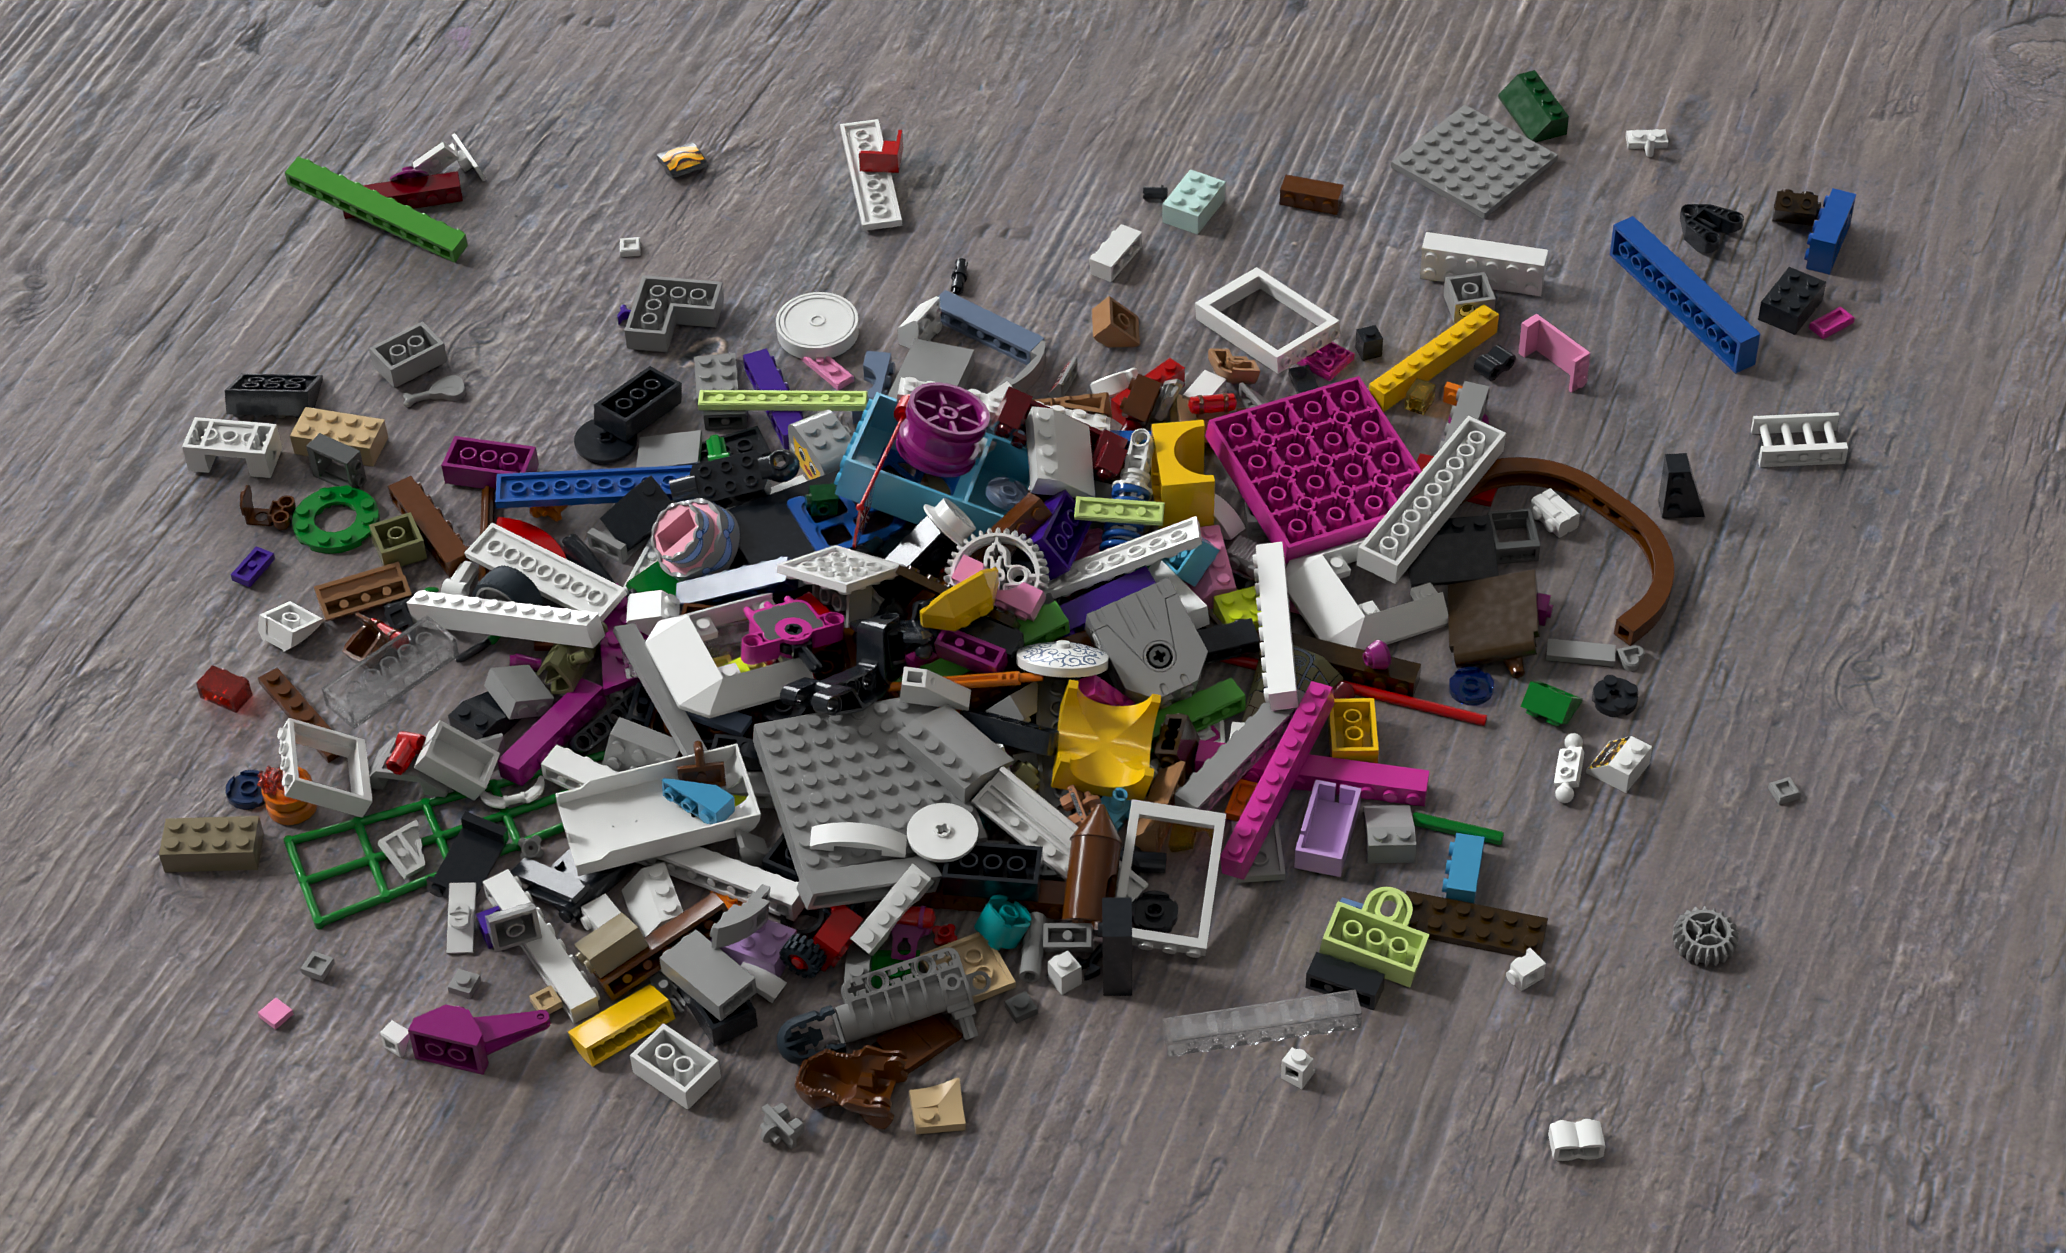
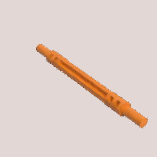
(985, 680)

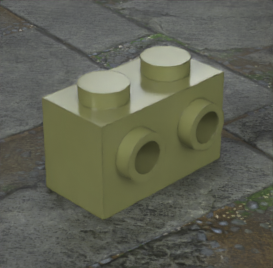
(1026, 772)

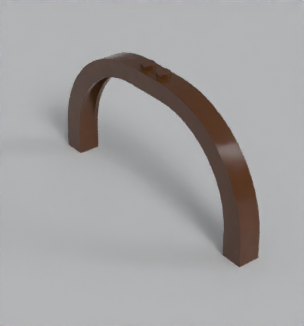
(1612, 506)

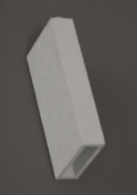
(935, 363)

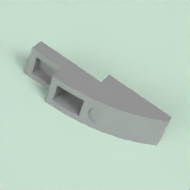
(742, 920)

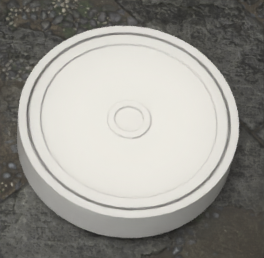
(817, 325)

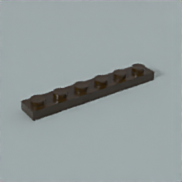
(931, 585)

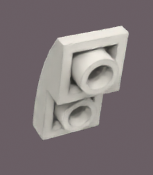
(767, 984)

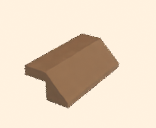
(362, 591)

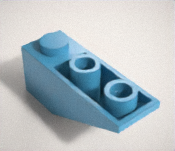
(701, 799)

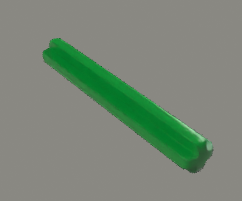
(1453, 827)

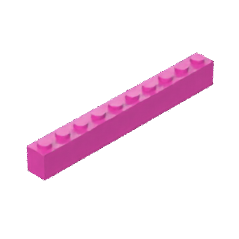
(1277, 780)
(1375, 780)

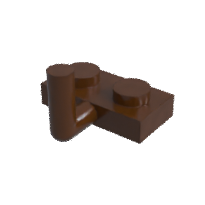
(702, 772)

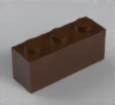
(1311, 194)

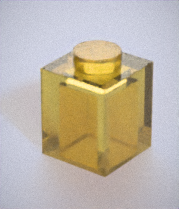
(1420, 396)

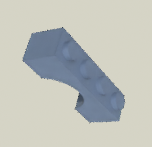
(877, 371)

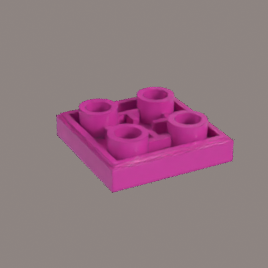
(1328, 360)

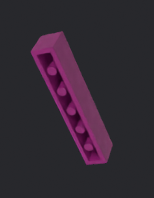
(552, 729)

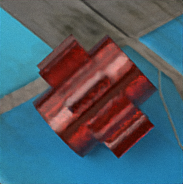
(270, 780)

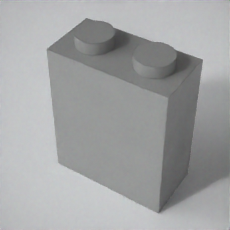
(518, 691)

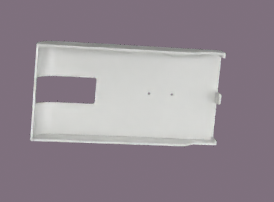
(629, 819)

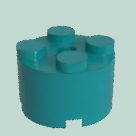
(1003, 922)

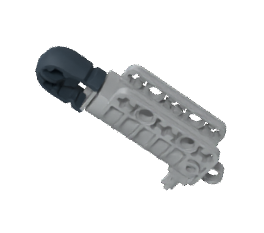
(889, 1006)

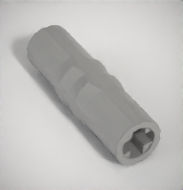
(1032, 949)

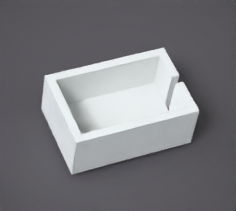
(457, 760)

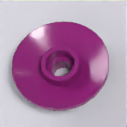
(408, 172)

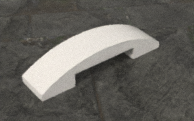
(858, 836)

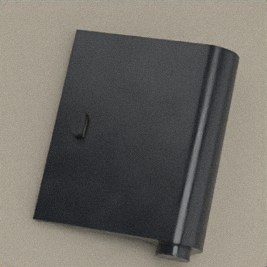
(600, 883)

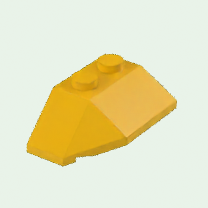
(962, 602)

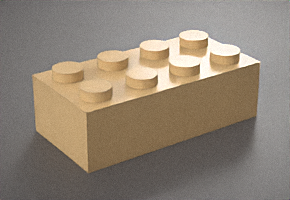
(356, 431)

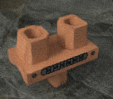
(1076, 800)

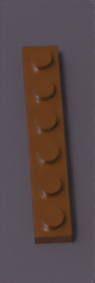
(292, 703)

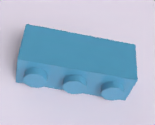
(1463, 867)

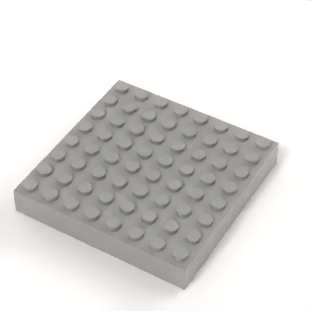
(846, 772)

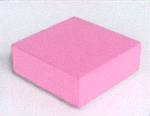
(275, 1013)

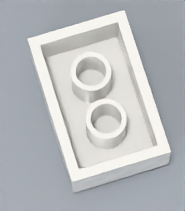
(675, 1066)

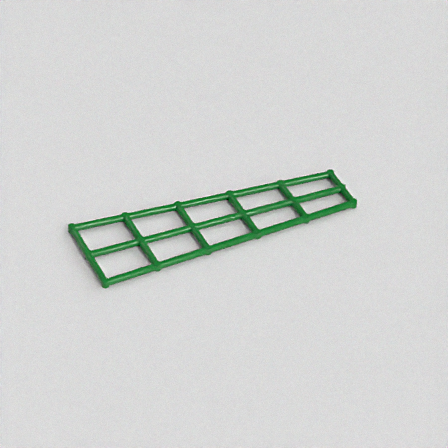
(437, 837)

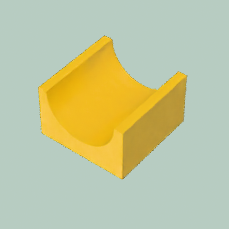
(1179, 473)

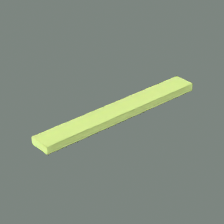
(782, 400)

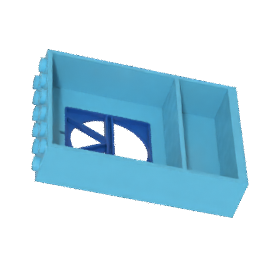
(907, 496)

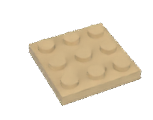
(979, 956)

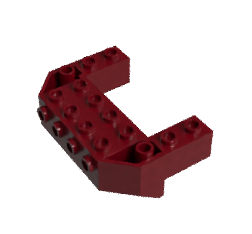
(1106, 446)

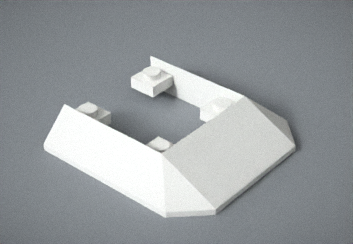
(1336, 617)
(692, 674)

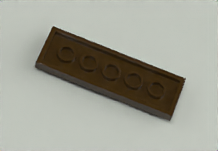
(1477, 925)

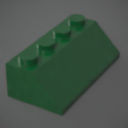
(1534, 107)

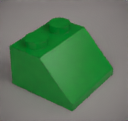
(1550, 702)

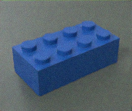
(1829, 231)

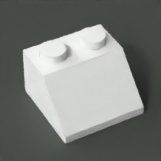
(650, 607)

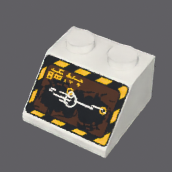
(1621, 762)

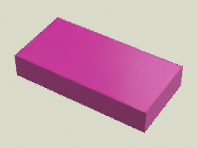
(1831, 322)

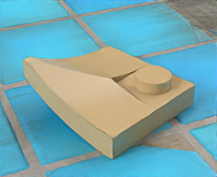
(938, 1108)

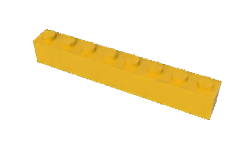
(1434, 356)

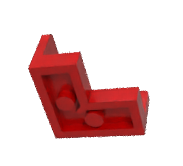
(883, 161)

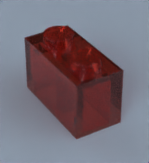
(224, 688)

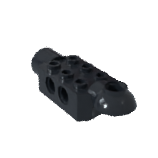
(735, 478)

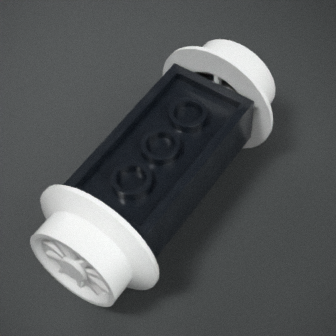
(925, 549)

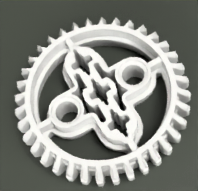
(996, 539)

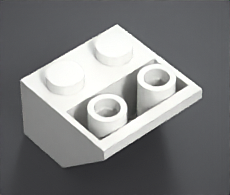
(922, 323)

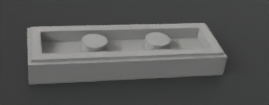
(1580, 652)

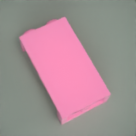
(1557, 347)

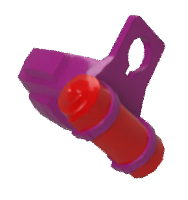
(912, 925)

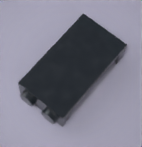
(470, 855)

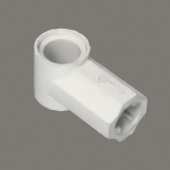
(461, 580)

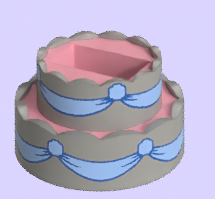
(695, 539)

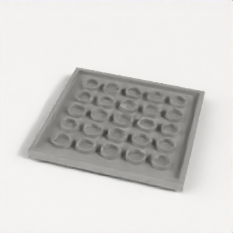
(1474, 161)

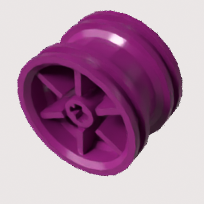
(942, 429)

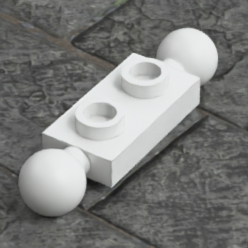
(1569, 768)

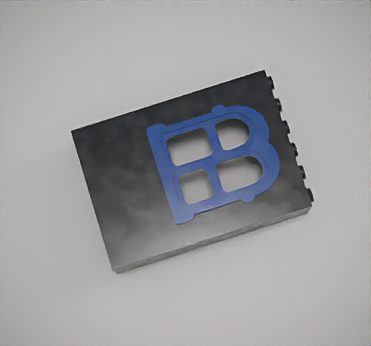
(783, 527)

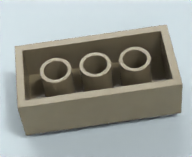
(211, 844)

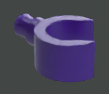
(623, 314)

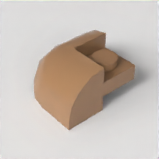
(1233, 368)

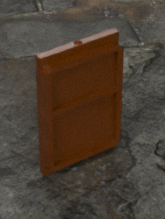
(920, 1039)

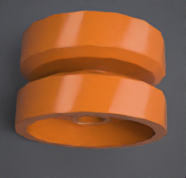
(286, 809)

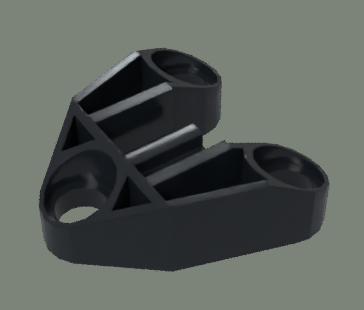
(1704, 221)

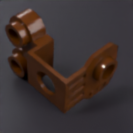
(277, 514)

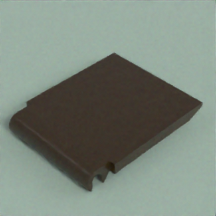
(1493, 619)

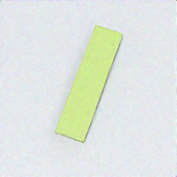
(1119, 511)

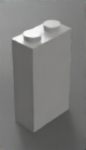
(708, 975)

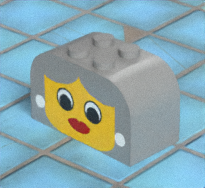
(819, 443)

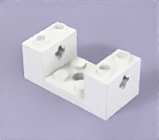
(253, 441)

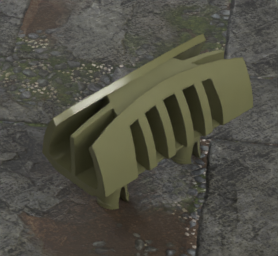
(567, 665)

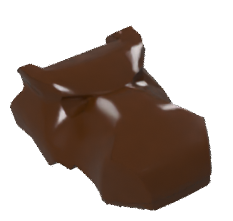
(854, 1081)

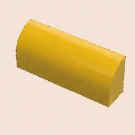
(621, 1025)

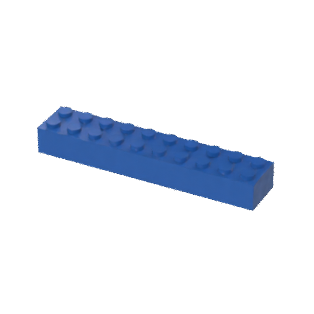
(1685, 294)

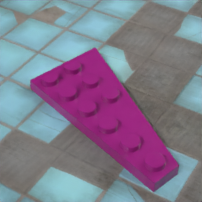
(612, 664)

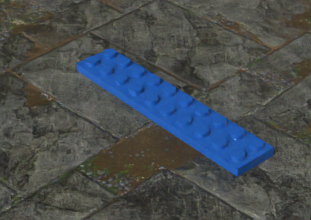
(579, 486)

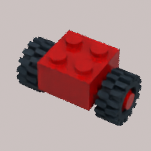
(828, 944)

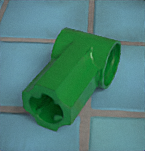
(716, 447)

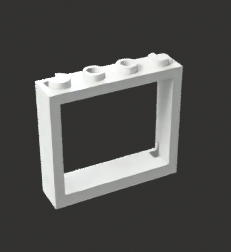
(330, 741)

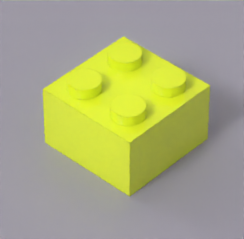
(1237, 605)

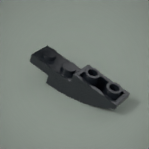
(745, 746)

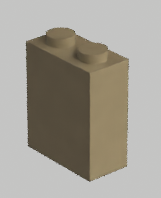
(610, 945)

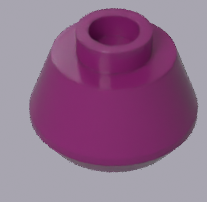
(1377, 655)

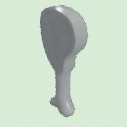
(447, 388)

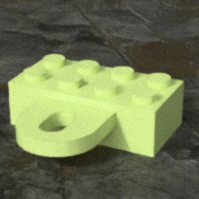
(1377, 940)

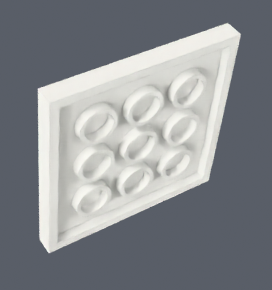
(839, 569)

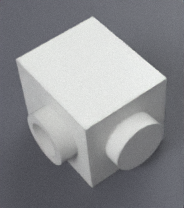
(1064, 972)

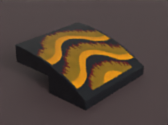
(682, 160)

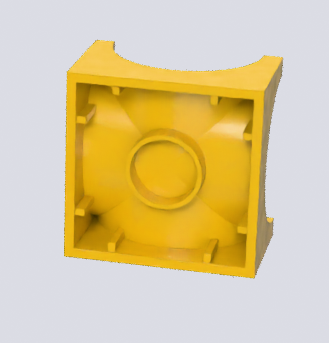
(1104, 745)

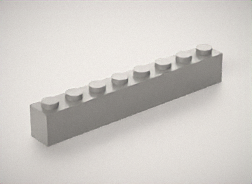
(1235, 758)

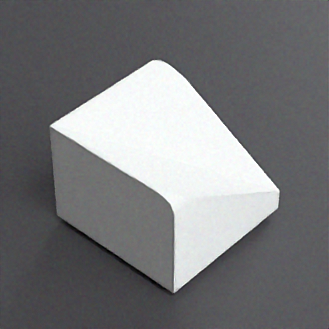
(395, 1038)

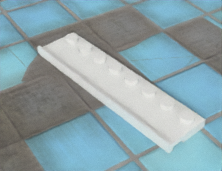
(1036, 823)

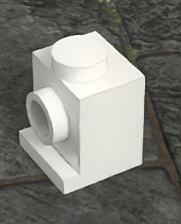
(1526, 970)
(1300, 1062)

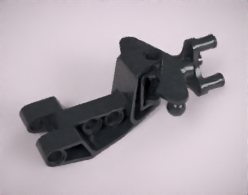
(879, 661)

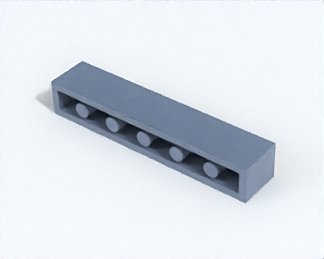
(987, 327)

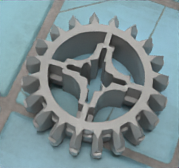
(1711, 935)

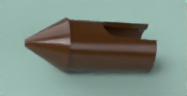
(1091, 868)

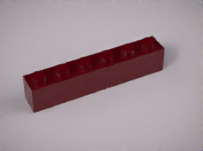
(420, 191)

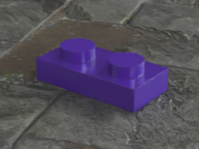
(252, 566)

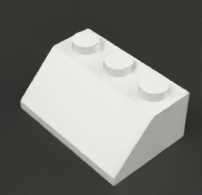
(651, 898)

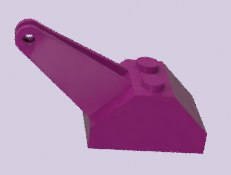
(461, 1041)

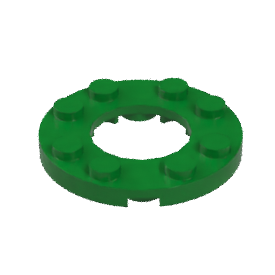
(340, 541)

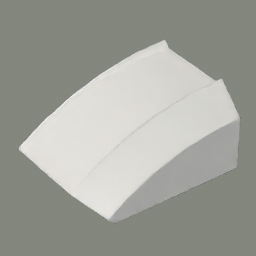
(287, 625)

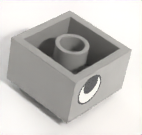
(1467, 294)

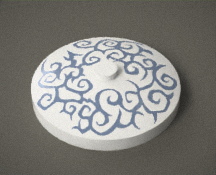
(1062, 659)

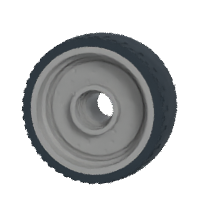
(508, 585)

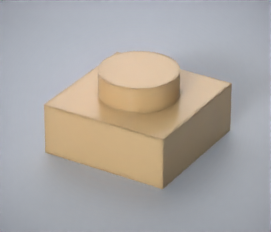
(546, 1000)

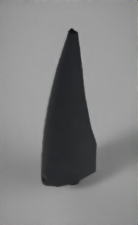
(580, 554)

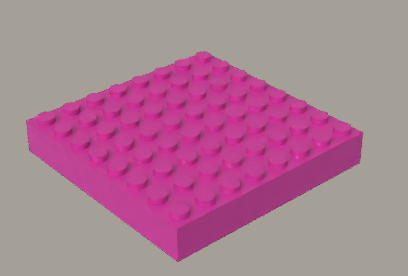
(1315, 465)

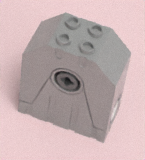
(1149, 644)

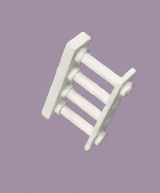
(1801, 453)

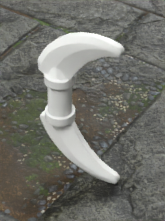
(524, 797)

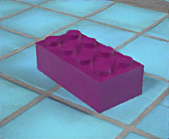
(478, 461)

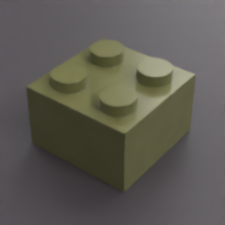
(398, 540)

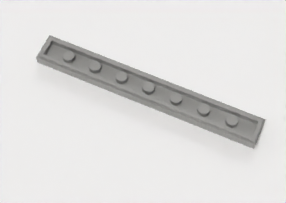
(648, 673)

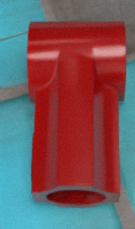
(407, 746)

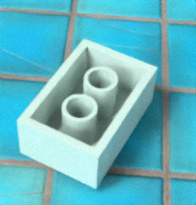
(1193, 201)

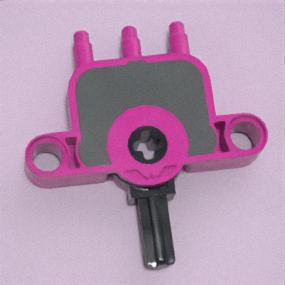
(789, 632)

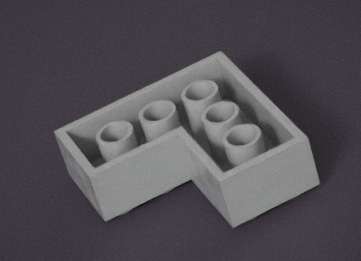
(668, 302)

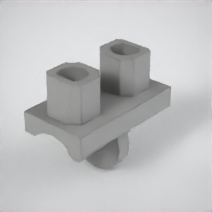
(777, 1129)

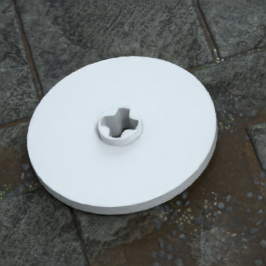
(946, 847)

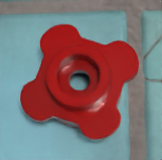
(941, 939)

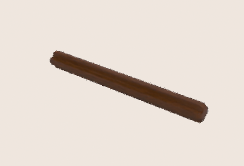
(487, 515)

